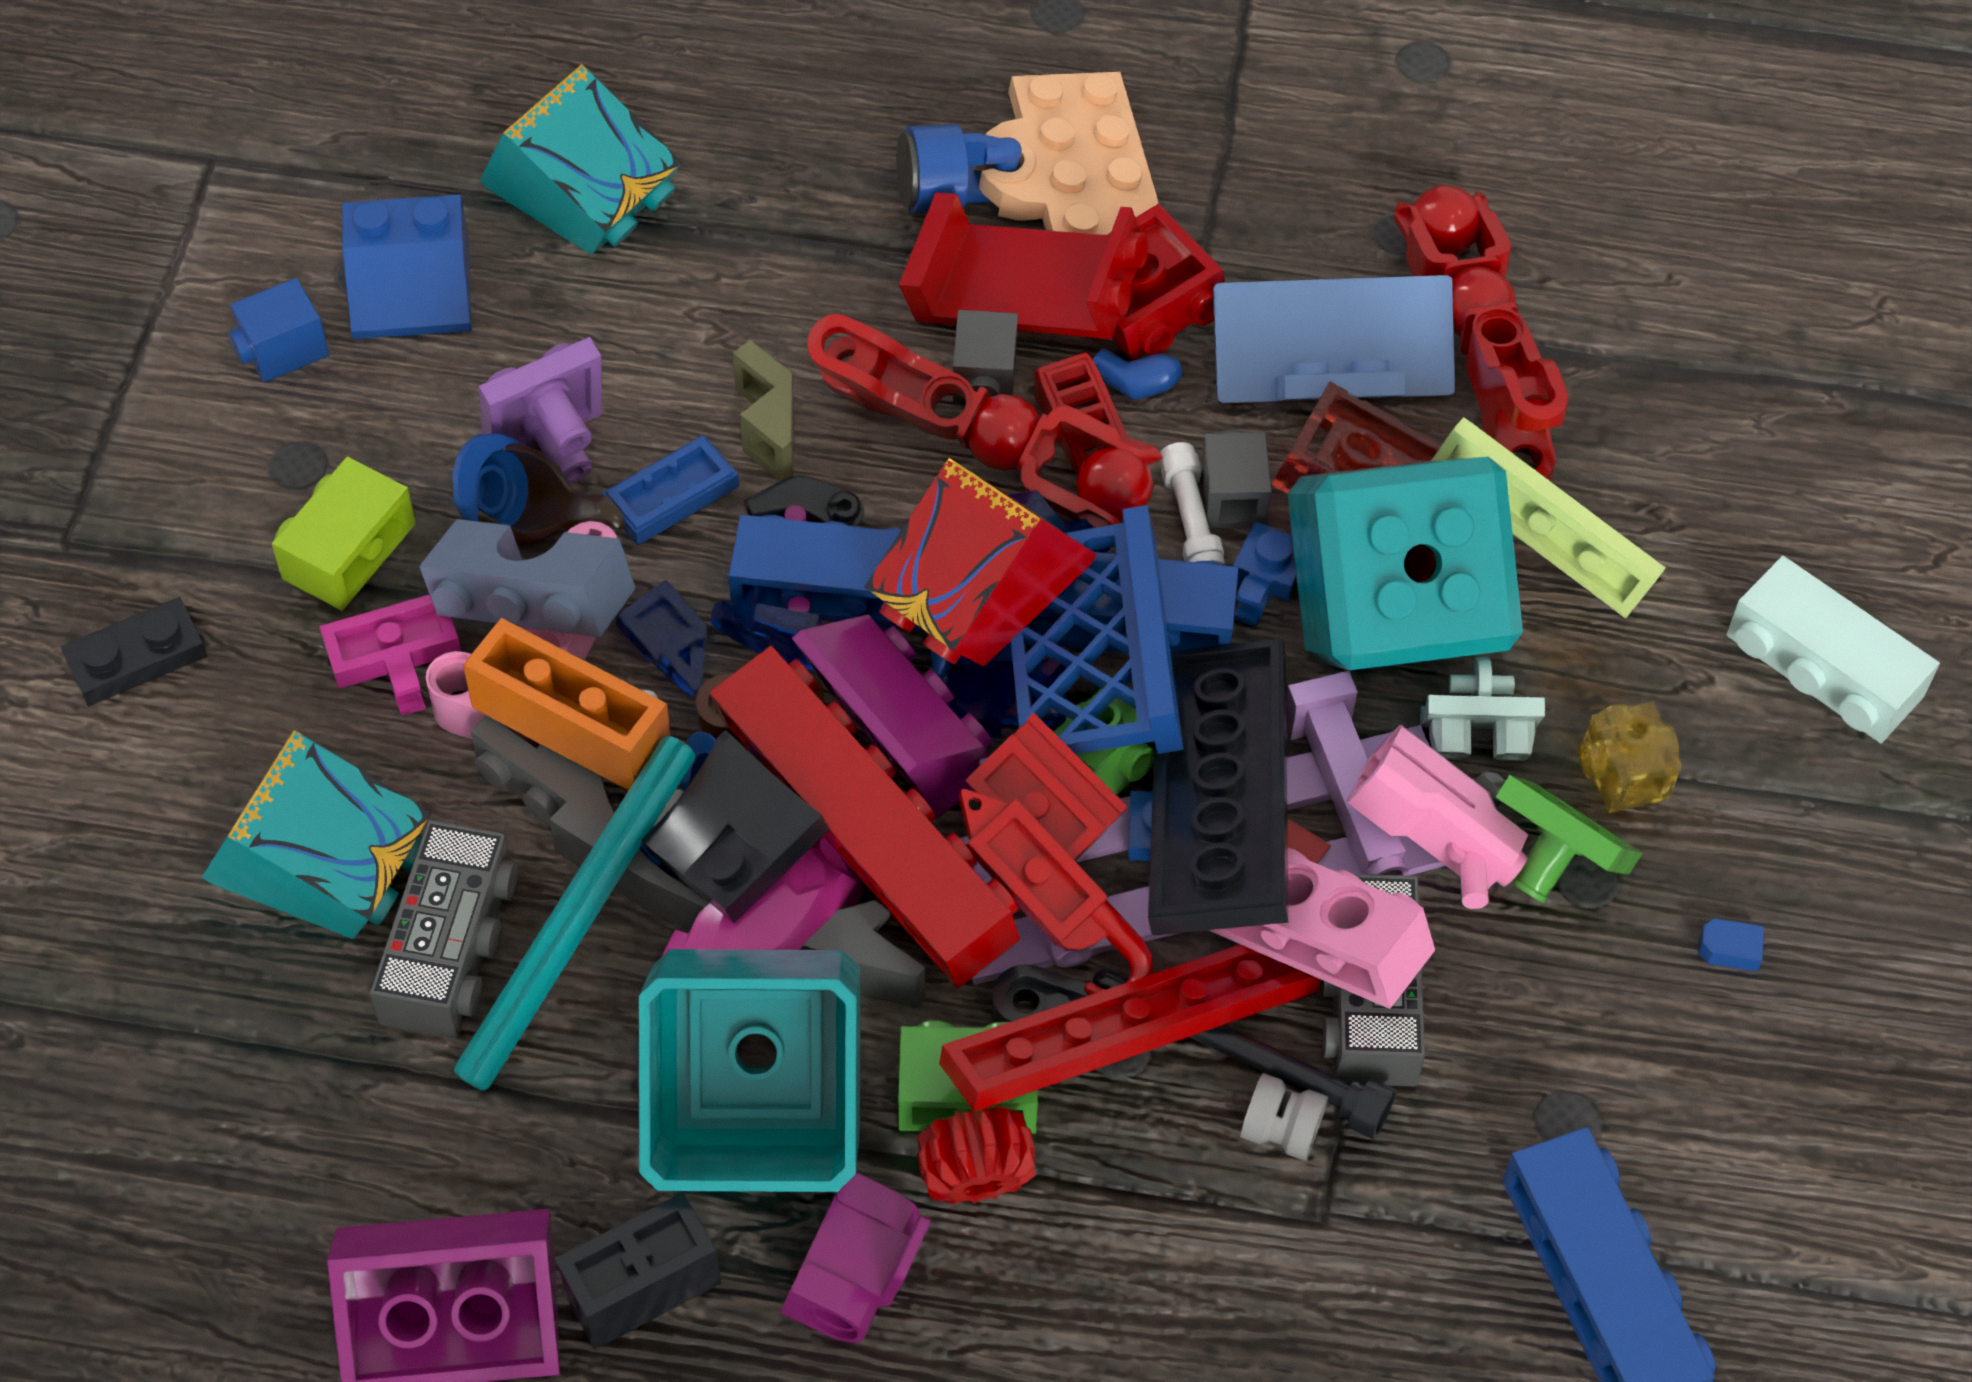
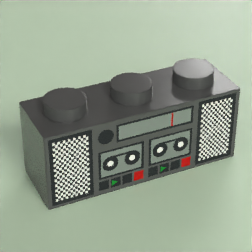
(444, 930)
(1369, 1037)

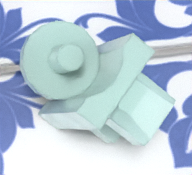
(1509, 717)

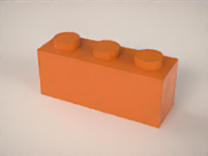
(565, 703)

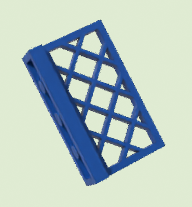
(1145, 644)

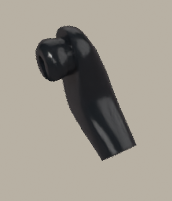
(819, 499)

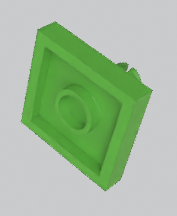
(1562, 836)

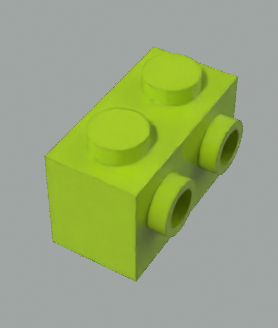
(343, 533)

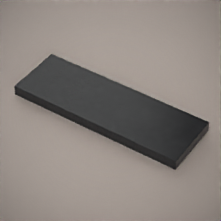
(1224, 796)

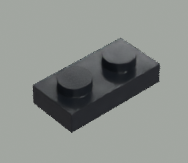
(134, 651)

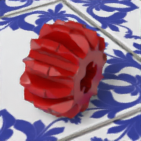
(976, 1155)

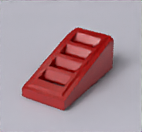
(1073, 384)

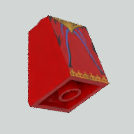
(973, 567)

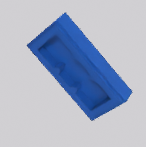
(672, 489)

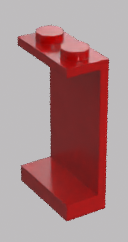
(1048, 277)

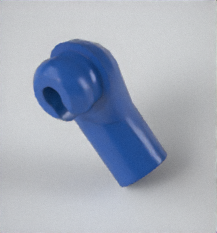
(1139, 377)

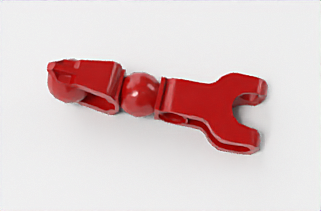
(1512, 383)
(998, 429)

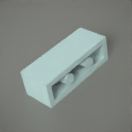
(1832, 649)

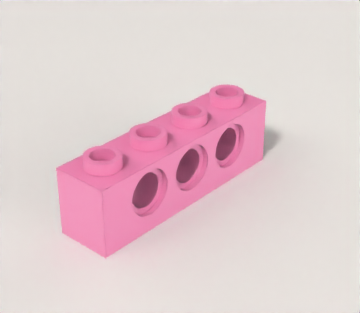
(1344, 932)

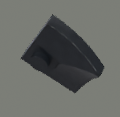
(734, 830)

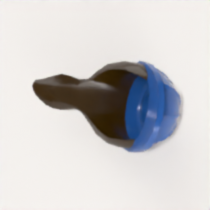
(522, 488)

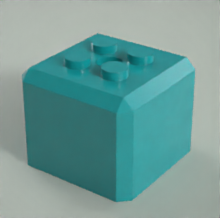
(1352, 551)
(736, 1126)

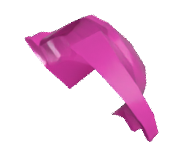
(786, 912)

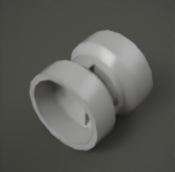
(1300, 1118)

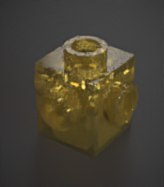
(1630, 756)

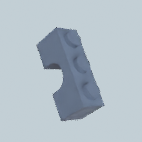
(568, 589)

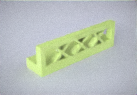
(1561, 526)

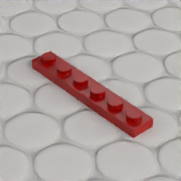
(1119, 1024)

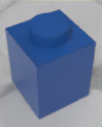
(277, 330)

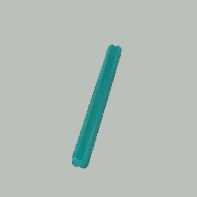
(574, 913)

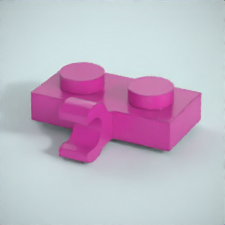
(390, 644)

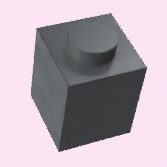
(986, 351)
(1235, 479)

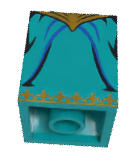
(582, 164)
(320, 841)

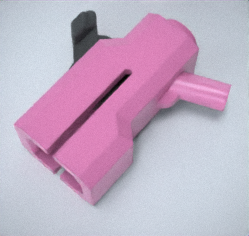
(1443, 810)

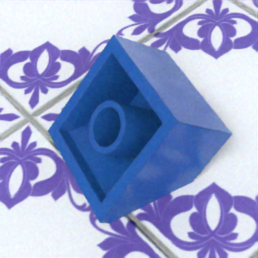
(406, 266)

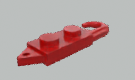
(1048, 882)

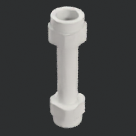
(1182, 473)

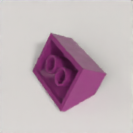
(897, 706)
(446, 1299)

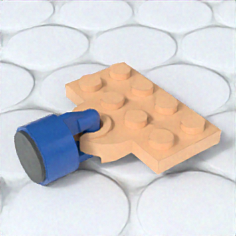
(1061, 160)

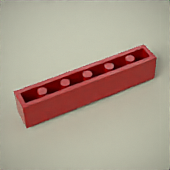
(871, 821)

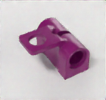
(856, 1260)

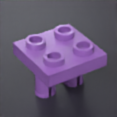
(548, 404)

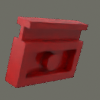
(1050, 785)

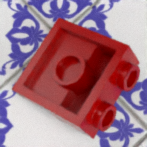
(1169, 289)

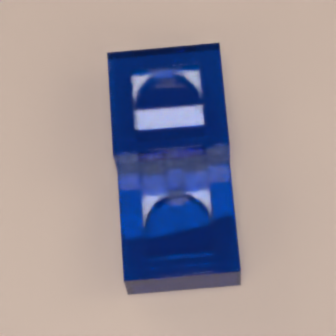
(991, 693)

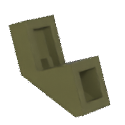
(769, 421)

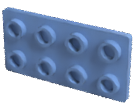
(1357, 332)

